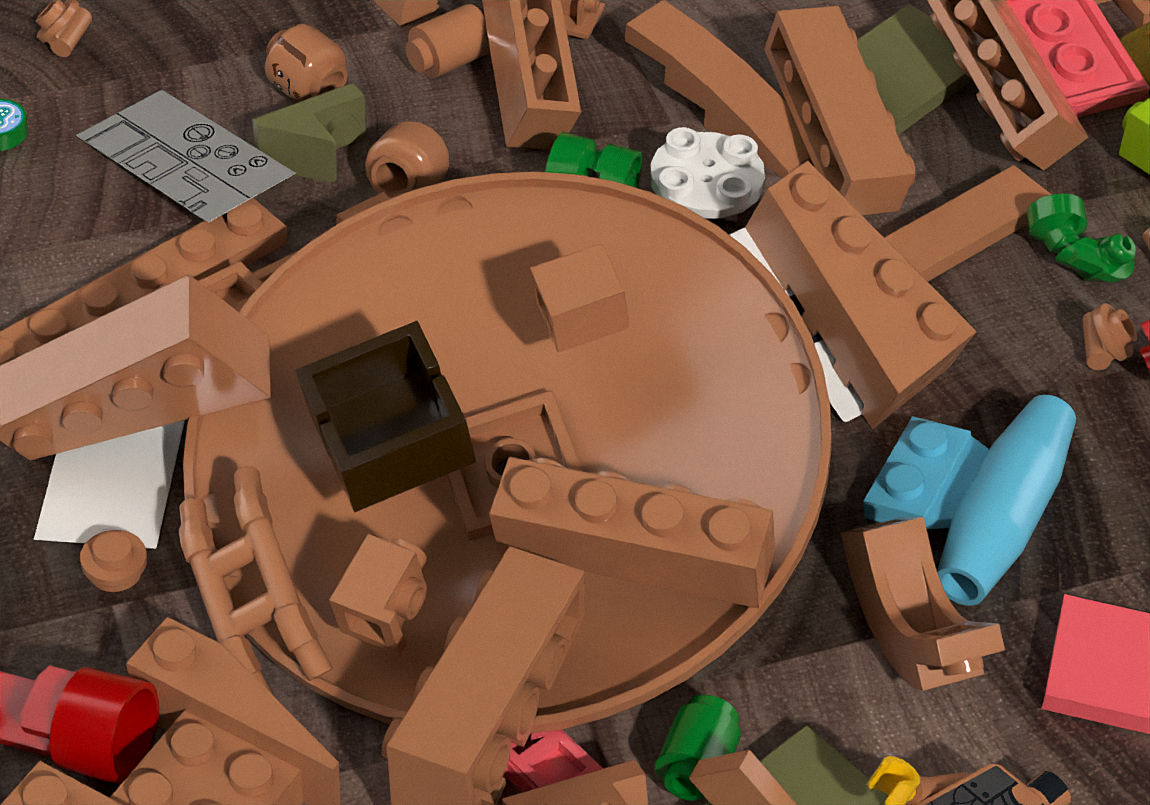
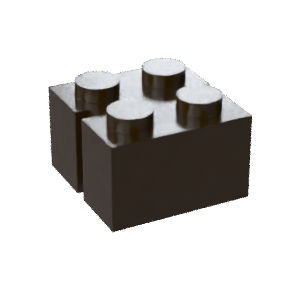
(383, 416)

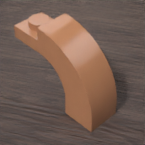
(909, 608)

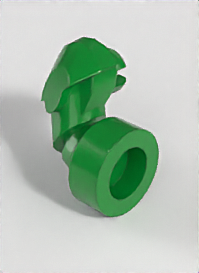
(1060, 221)

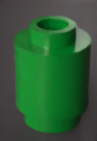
(698, 732)

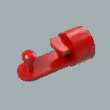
(81, 719)

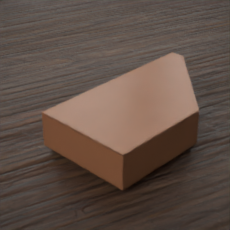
(738, 780)

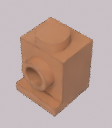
(380, 592)

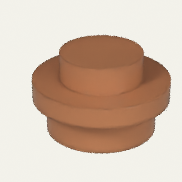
(113, 560)

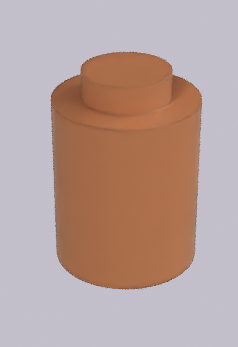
(448, 41)

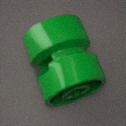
(581, 157)

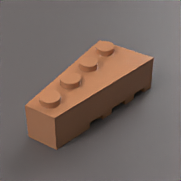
(856, 292)
(134, 372)
(486, 684)

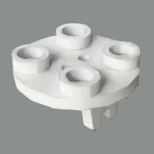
(708, 172)

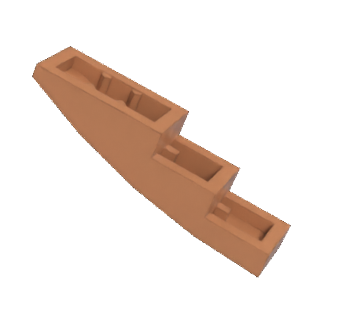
(721, 83)

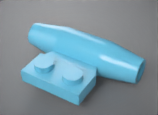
(979, 493)

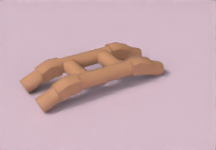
(258, 544)

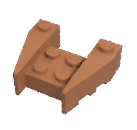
(221, 739)

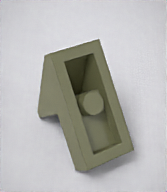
(310, 132)

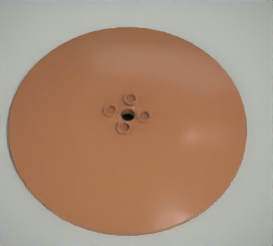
(697, 393)

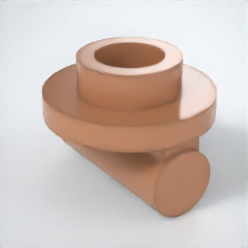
(62, 25)
(1107, 336)

